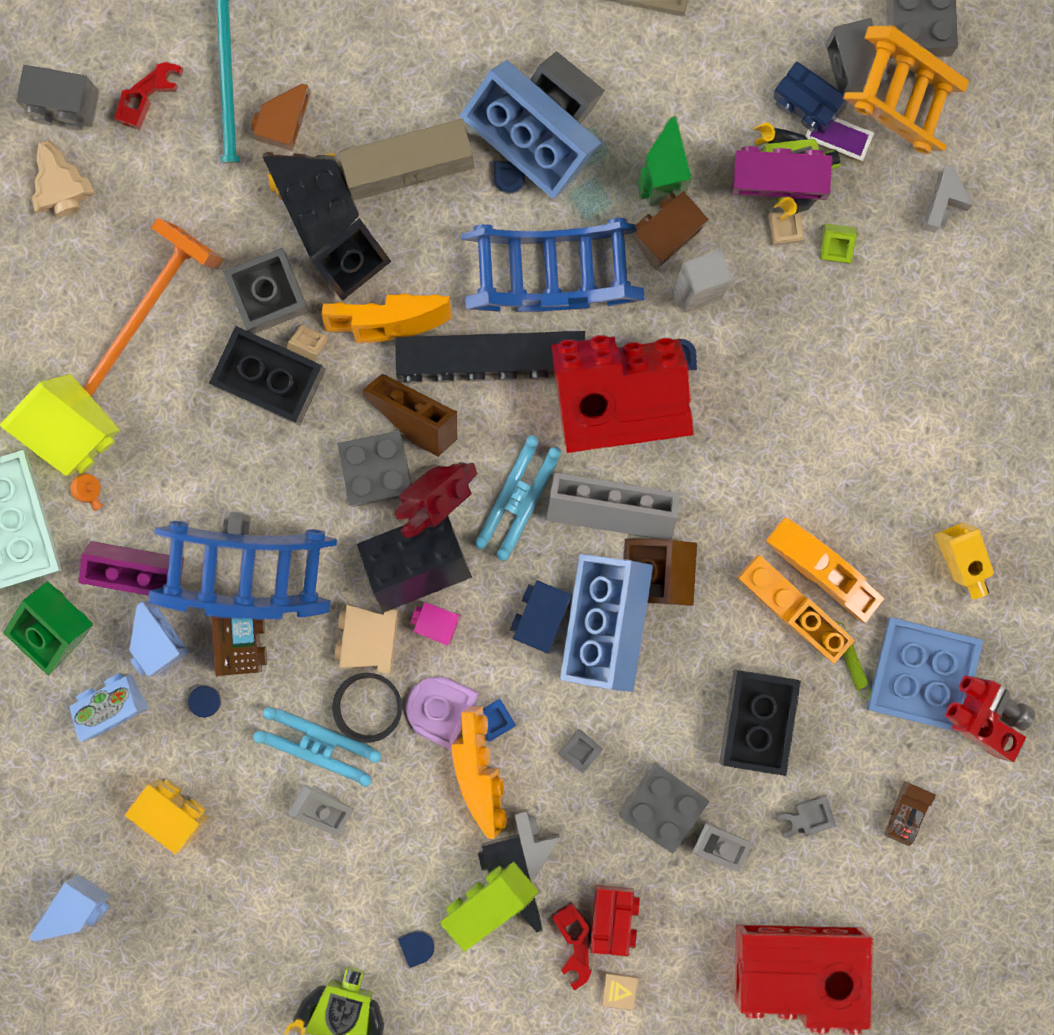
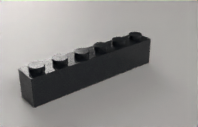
(478, 355)

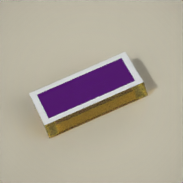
(846, 138)

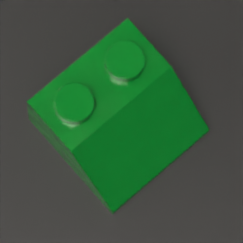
(47, 627)

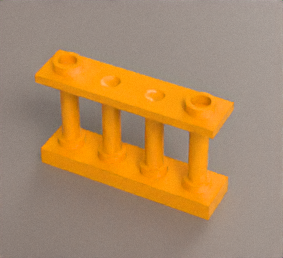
(927, 69)

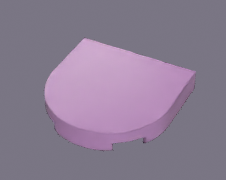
(436, 709)

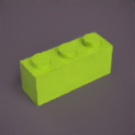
(488, 905)

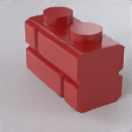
(613, 920)

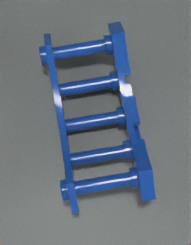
(552, 298)
(243, 604)

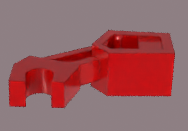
(154, 81)
(580, 959)

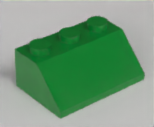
(665, 166)

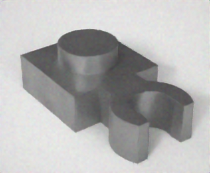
(812, 816)

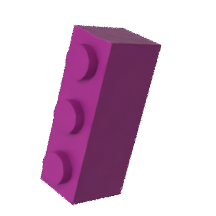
(781, 173)
(123, 568)

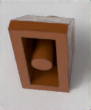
(281, 118)

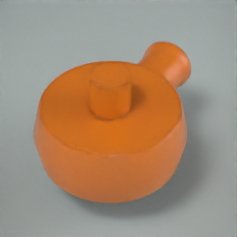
(86, 489)

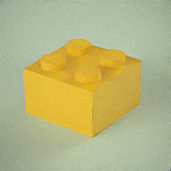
(167, 815)

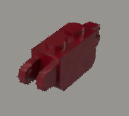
(434, 496)

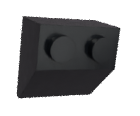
(350, 259)

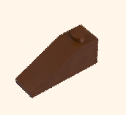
(414, 414)

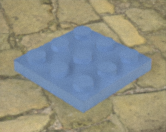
(922, 672)

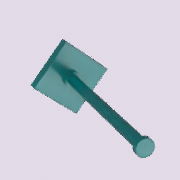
(226, 83)

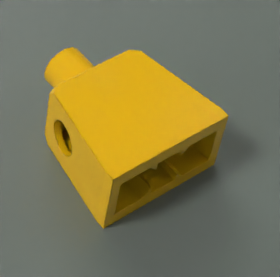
(962, 547)

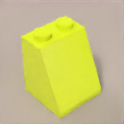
(62, 425)

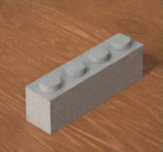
(702, 281)
(613, 506)

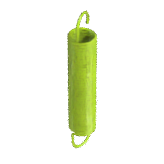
(855, 668)

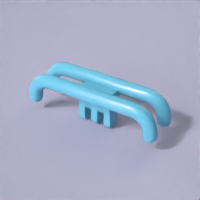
(518, 498)
(318, 745)

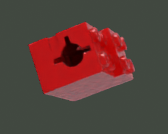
(621, 392)
(805, 973)

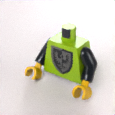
(798, 144)
(339, 1009)

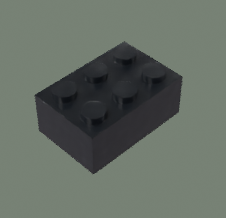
(267, 375)
(413, 566)
(760, 722)

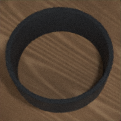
(343, 726)

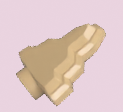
(58, 183)

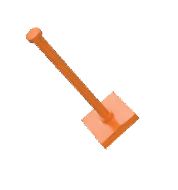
(185, 248)

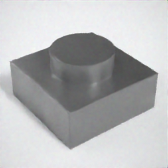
(580, 750)

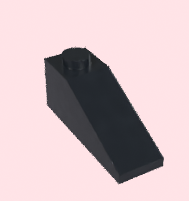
(503, 853)

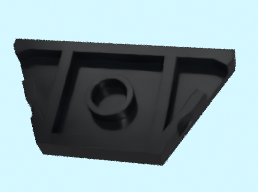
(313, 196)

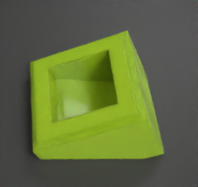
(838, 243)

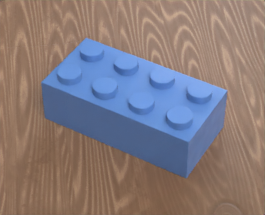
(529, 129)
(606, 622)

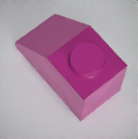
(435, 623)

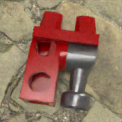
(981, 713)

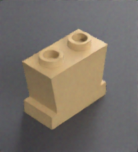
(367, 638)

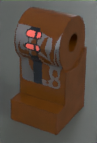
(908, 813)

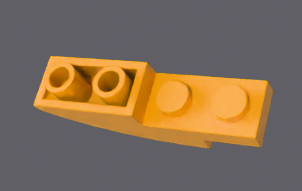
(400, 317)
(825, 568)
(795, 609)
(479, 785)

